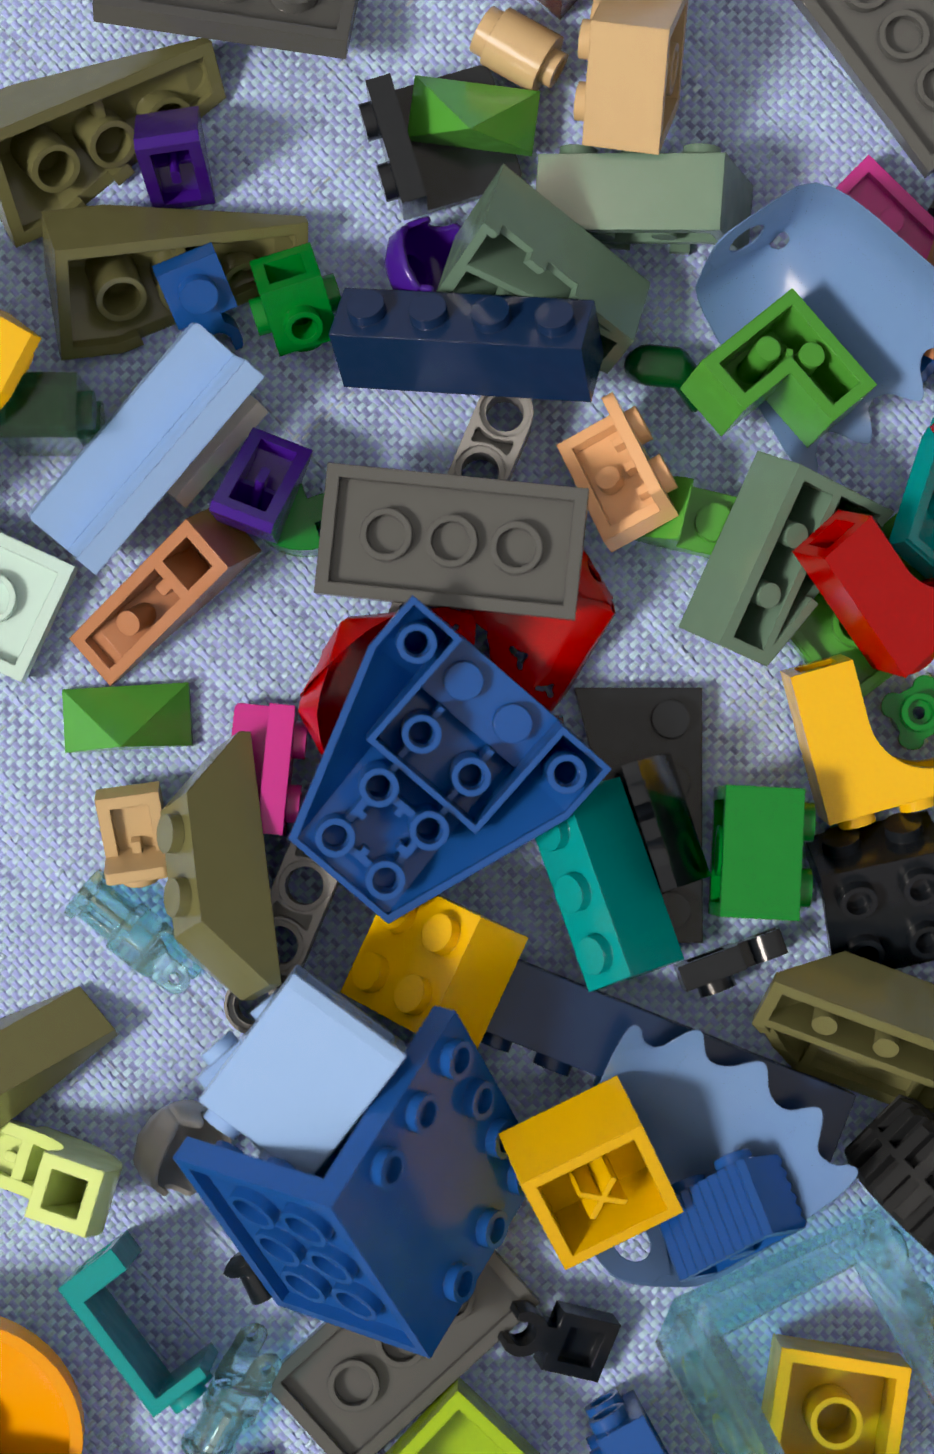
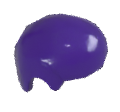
(418, 255)

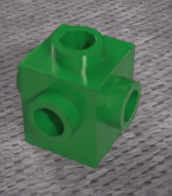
(294, 299)

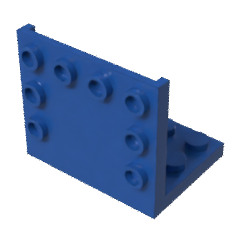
(401, 1213)

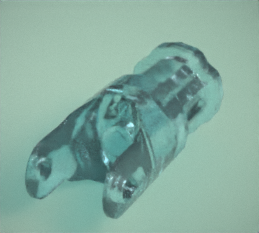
(132, 933)
(233, 1395)

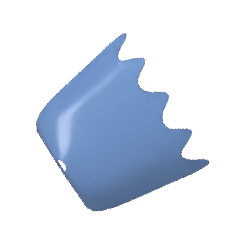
(850, 273)
(703, 1113)

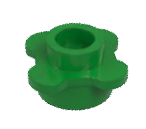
(900, 711)

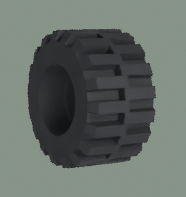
(898, 1165)

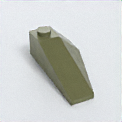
(75, 128)
(104, 259)
(45, 1046)

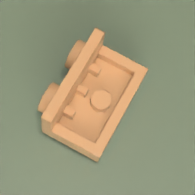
(624, 484)

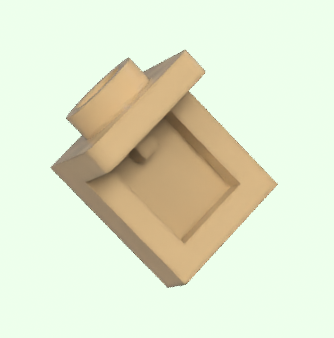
(129, 834)

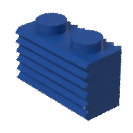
(730, 1214)

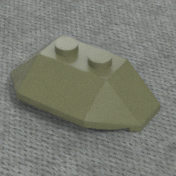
(221, 873)
(854, 1026)

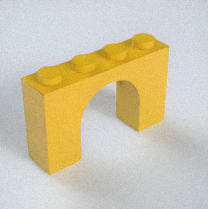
(842, 757)

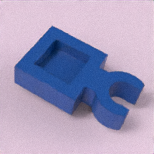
(199, 292)

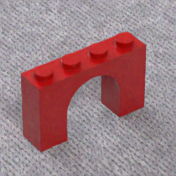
(872, 592)

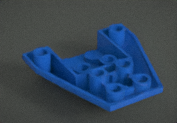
(435, 769)

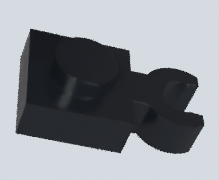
(714, 969)
(568, 1342)

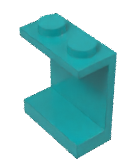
(121, 1340)

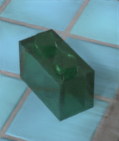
(50, 415)

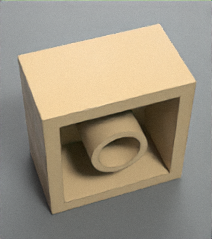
(631, 73)

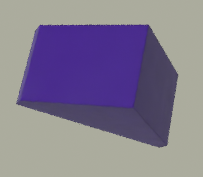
(174, 158)
(261, 485)

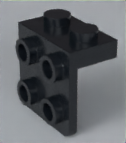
(420, 173)
(878, 888)

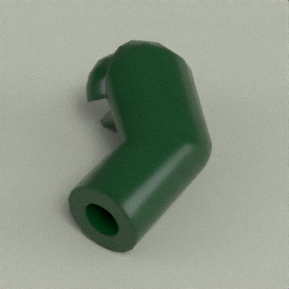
(660, 368)

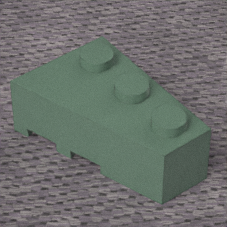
(649, 196)
(530, 248)
(753, 584)

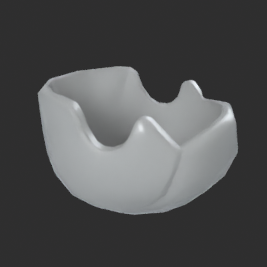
(163, 1137)

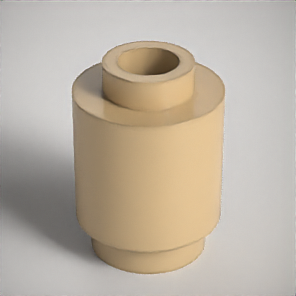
(519, 48)

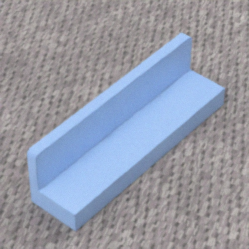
(145, 447)

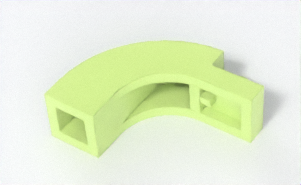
(61, 1175)

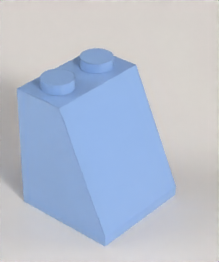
(302, 1073)

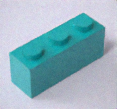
(608, 890)

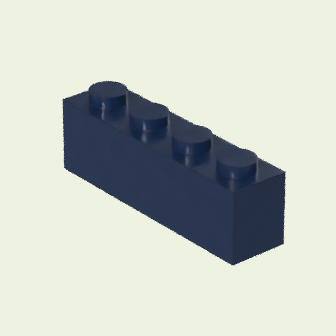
(468, 344)

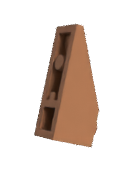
(163, 594)

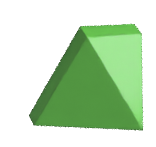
(473, 115)
(127, 717)

